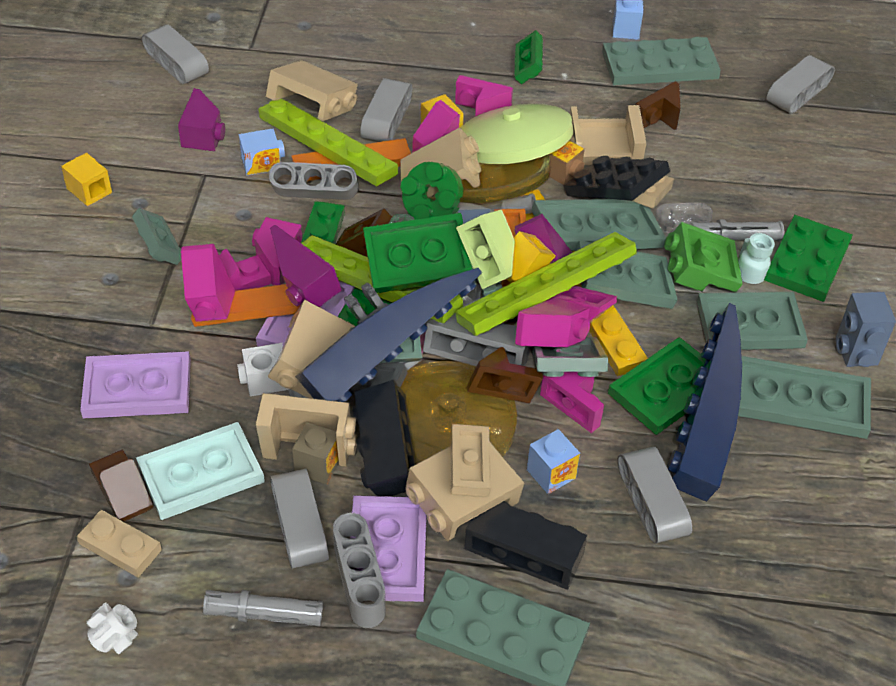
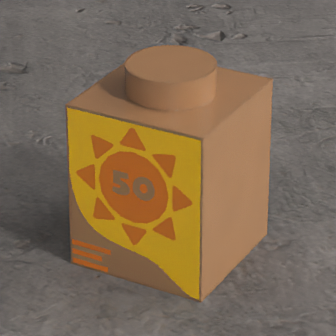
(566, 162)

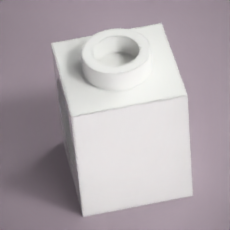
(256, 368)

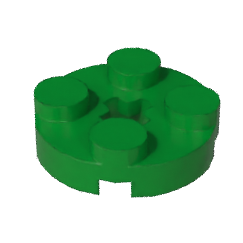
(416, 186)

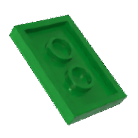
(415, 252)
(808, 258)
(659, 385)

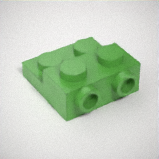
(703, 259)

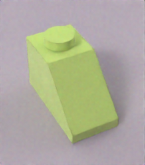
(489, 246)

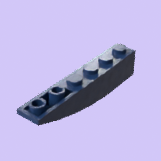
(379, 338)
(711, 411)

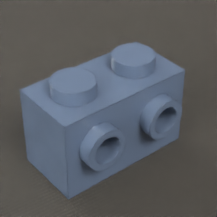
(865, 329)

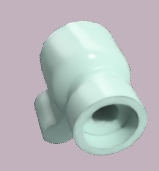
(755, 258)

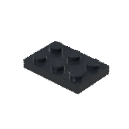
(617, 178)

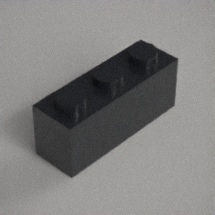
(384, 438)
(527, 543)

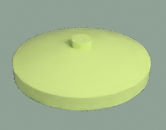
(519, 132)

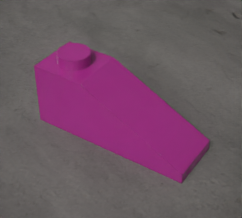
(304, 272)

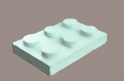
(200, 470)

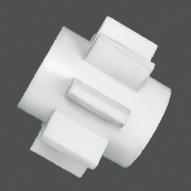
(112, 628)

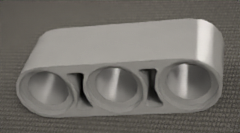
(175, 54)
(800, 84)
(386, 110)
(303, 171)
(654, 495)
(299, 518)
(359, 584)

